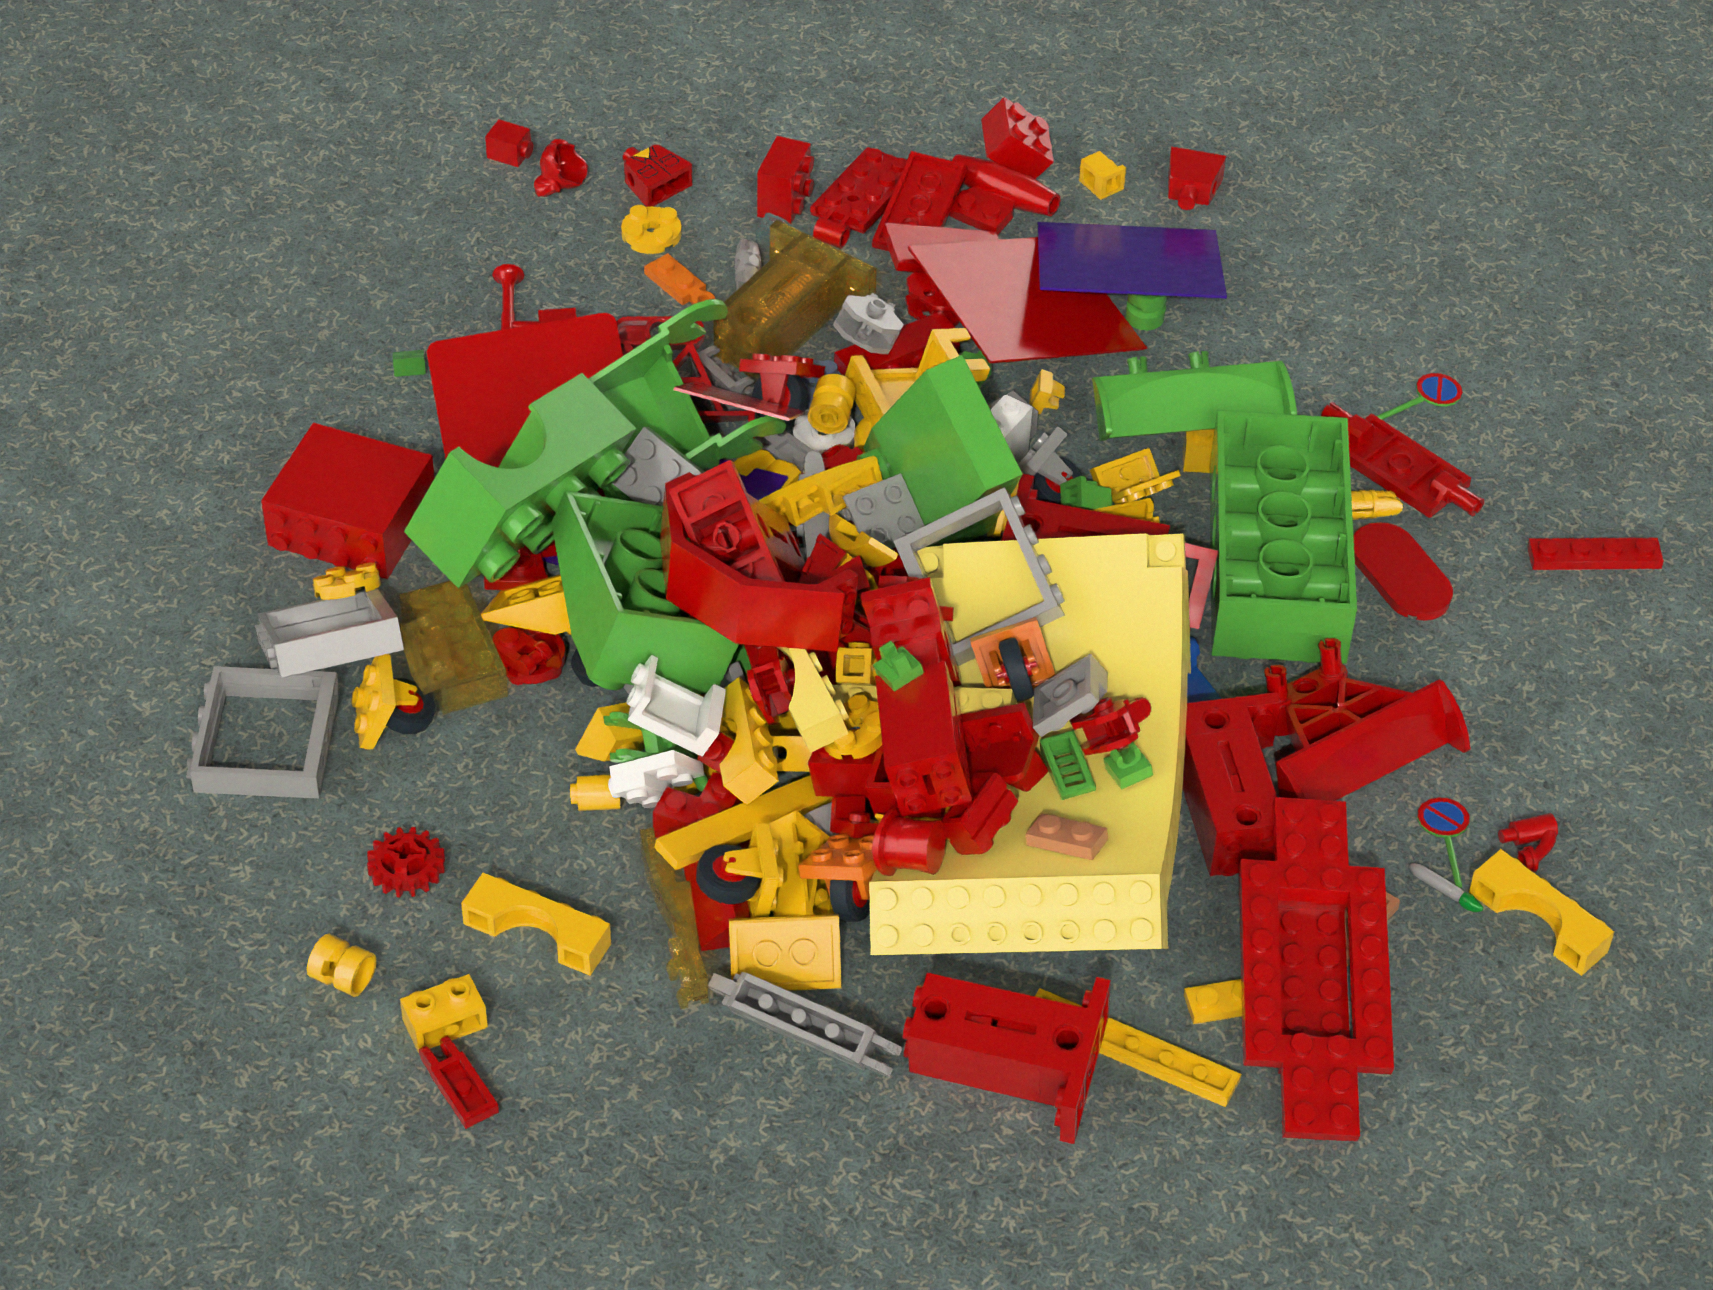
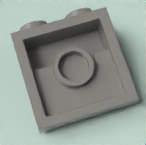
(1068, 694)

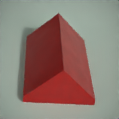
(712, 916)

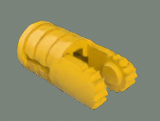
(1374, 504)

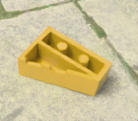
(796, 841)

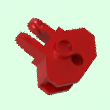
(925, 297)
(771, 683)
(1111, 724)

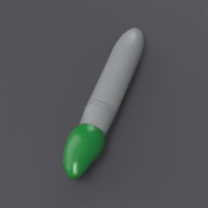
(1447, 888)

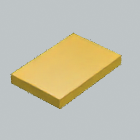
(788, 950)

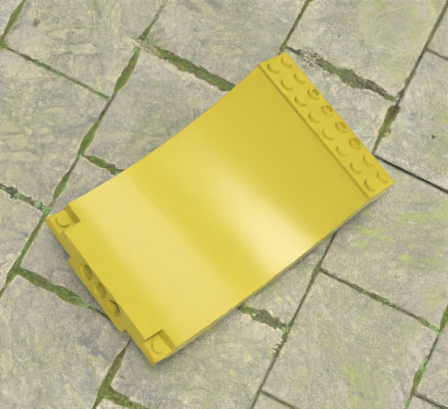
(1132, 614)

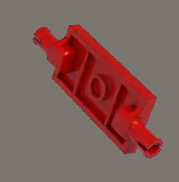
(1405, 465)

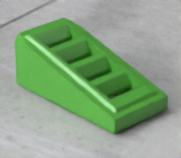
(1059, 745)

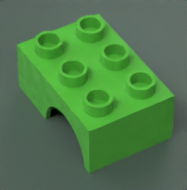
(485, 514)

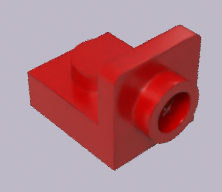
(850, 818)

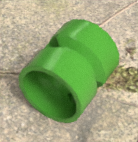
(1145, 311)

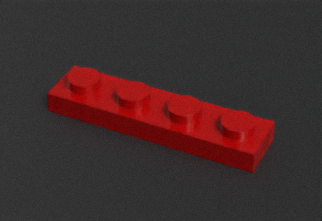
(1594, 553)

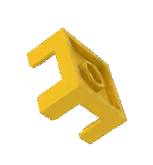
(940, 349)

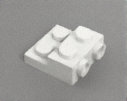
(647, 777)

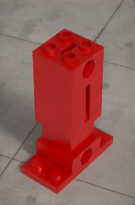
(923, 718)

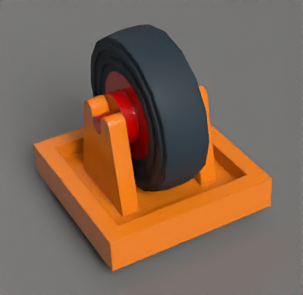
(1014, 658)
(847, 870)

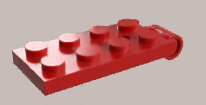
(856, 197)

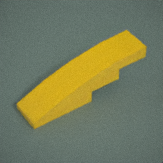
(823, 490)

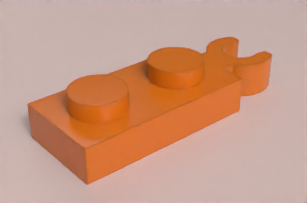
(677, 280)

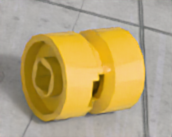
(831, 403)
(341, 965)

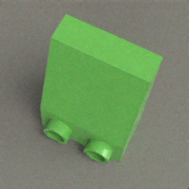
(944, 447)
(619, 600)

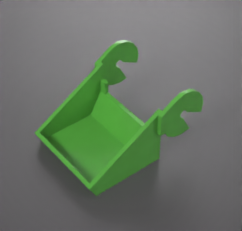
(644, 393)

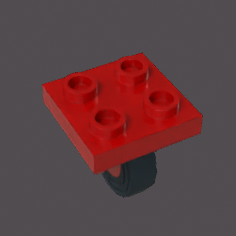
(781, 379)

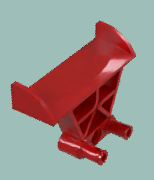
(637, 329)
(1355, 729)

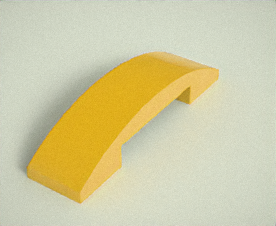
(847, 538)

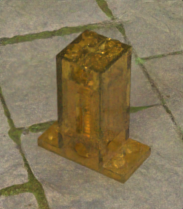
(789, 297)

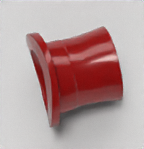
(908, 844)

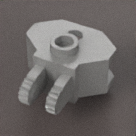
(869, 323)

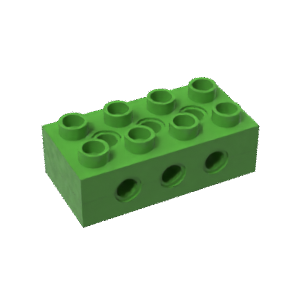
(1281, 536)

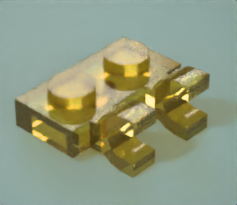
(688, 964)

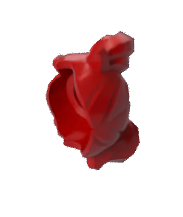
(560, 168)

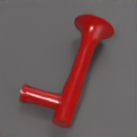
(508, 276)

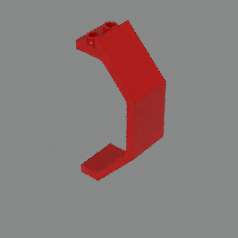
(750, 608)

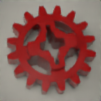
(406, 862)

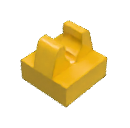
(1045, 392)

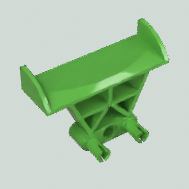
(1187, 398)

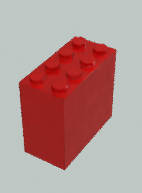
(346, 499)

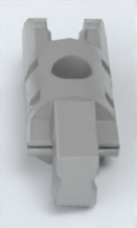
(746, 261)

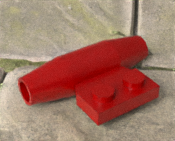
(996, 193)

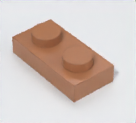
(1067, 836)

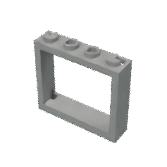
(1000, 500)
(328, 633)
(263, 684)

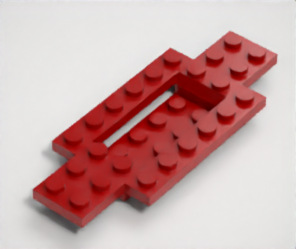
(1298, 969)

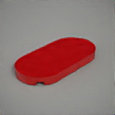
(1402, 571)

